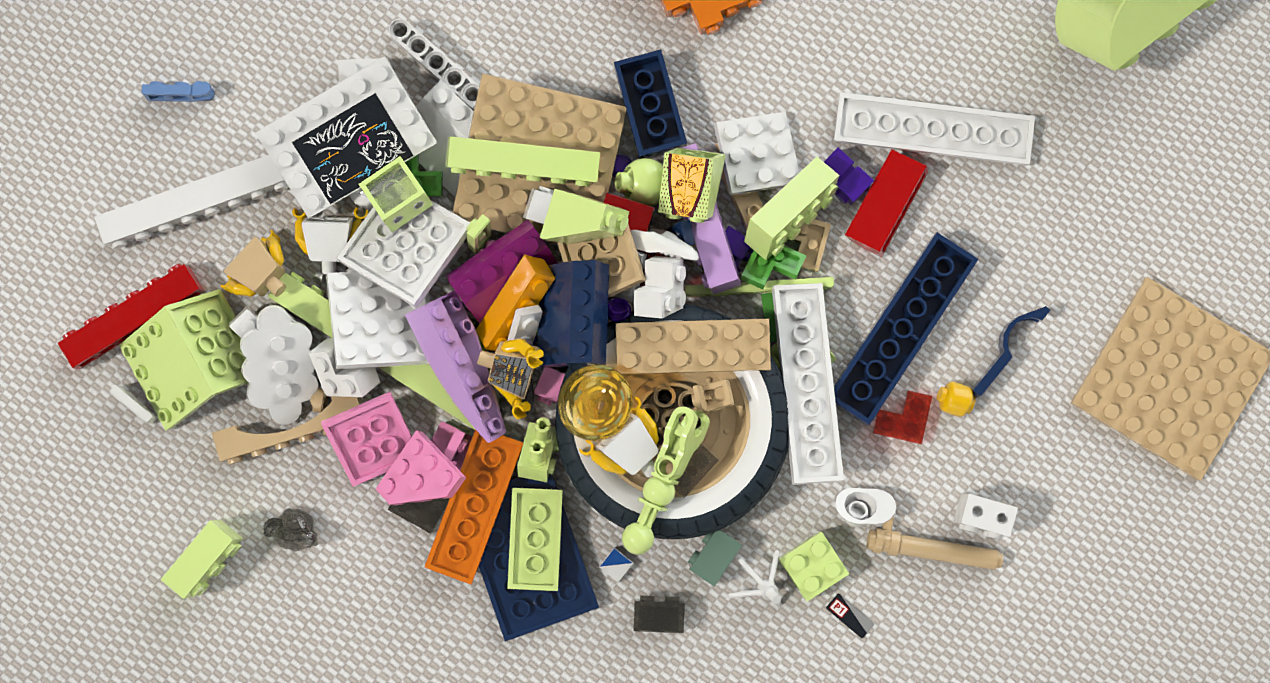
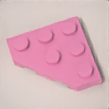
(420, 474)

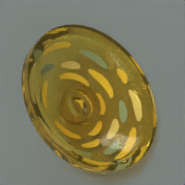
(580, 401)

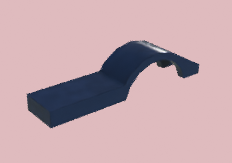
(1005, 355)

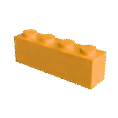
(523, 289)

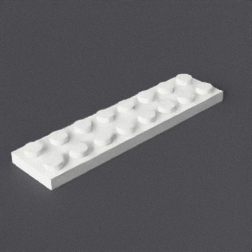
(934, 129)
(808, 383)

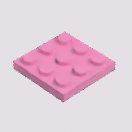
(368, 437)

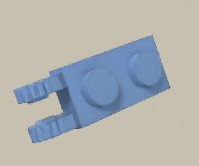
(178, 92)

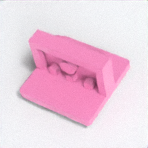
(452, 443)

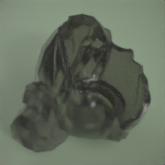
(292, 534)

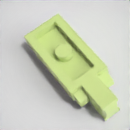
(478, 233)

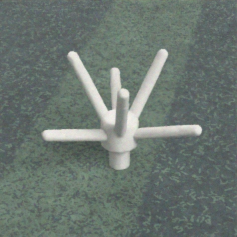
(766, 587)

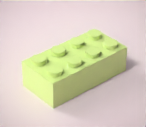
(791, 209)

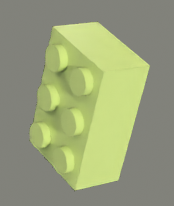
(202, 559)

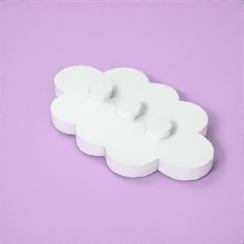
(278, 365)

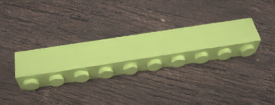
(314, 309)

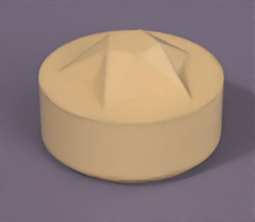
(319, 400)

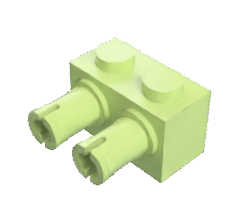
(538, 451)

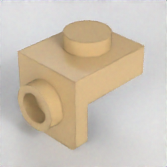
(712, 396)

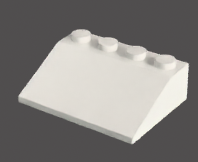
(445, 117)

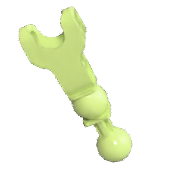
(659, 490)

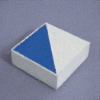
(616, 564)

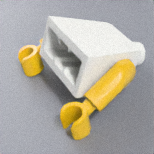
(325, 236)
(629, 448)

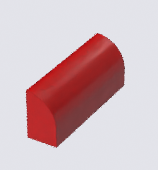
(886, 203)

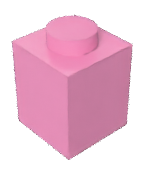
(549, 386)

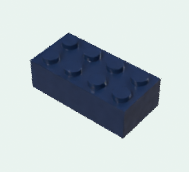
(650, 104)

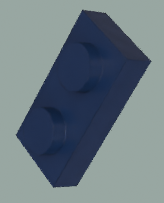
(683, 231)

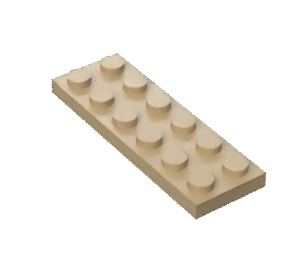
(693, 346)

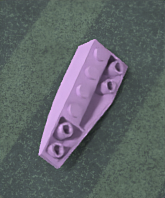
(453, 353)

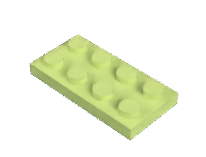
(535, 539)

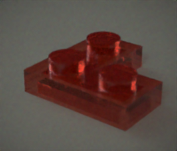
(908, 425)

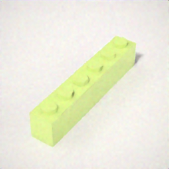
(522, 159)

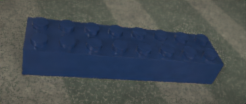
(902, 328)

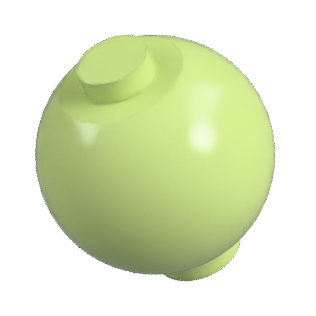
(641, 181)

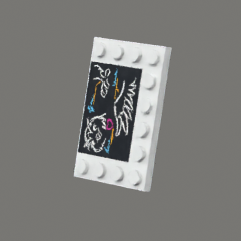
(345, 136)

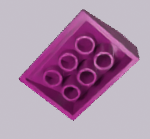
(486, 273)

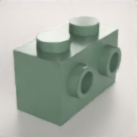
(714, 556)

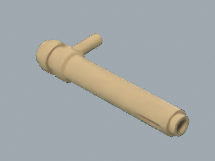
(895, 543)

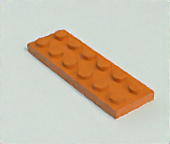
(474, 507)

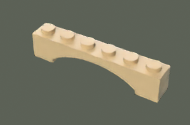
(234, 443)

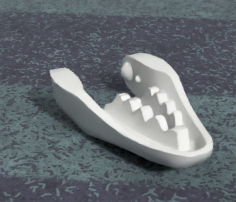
(664, 242)

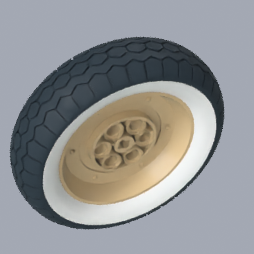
(744, 438)

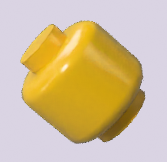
(956, 399)

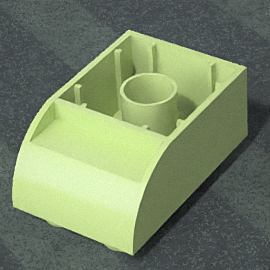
(1119, 29)

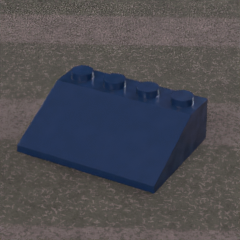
(575, 315)

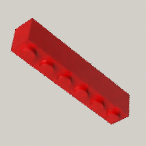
(122, 320)

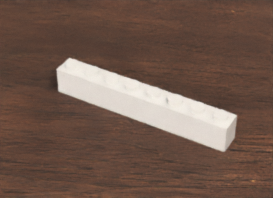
(189, 201)

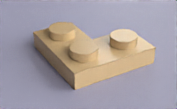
(812, 243)

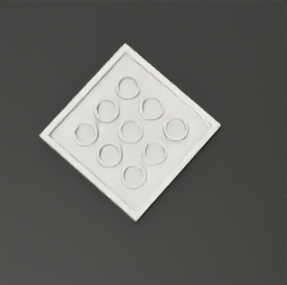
(408, 258)
(370, 324)

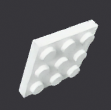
(757, 152)

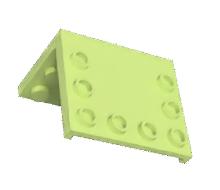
(186, 356)

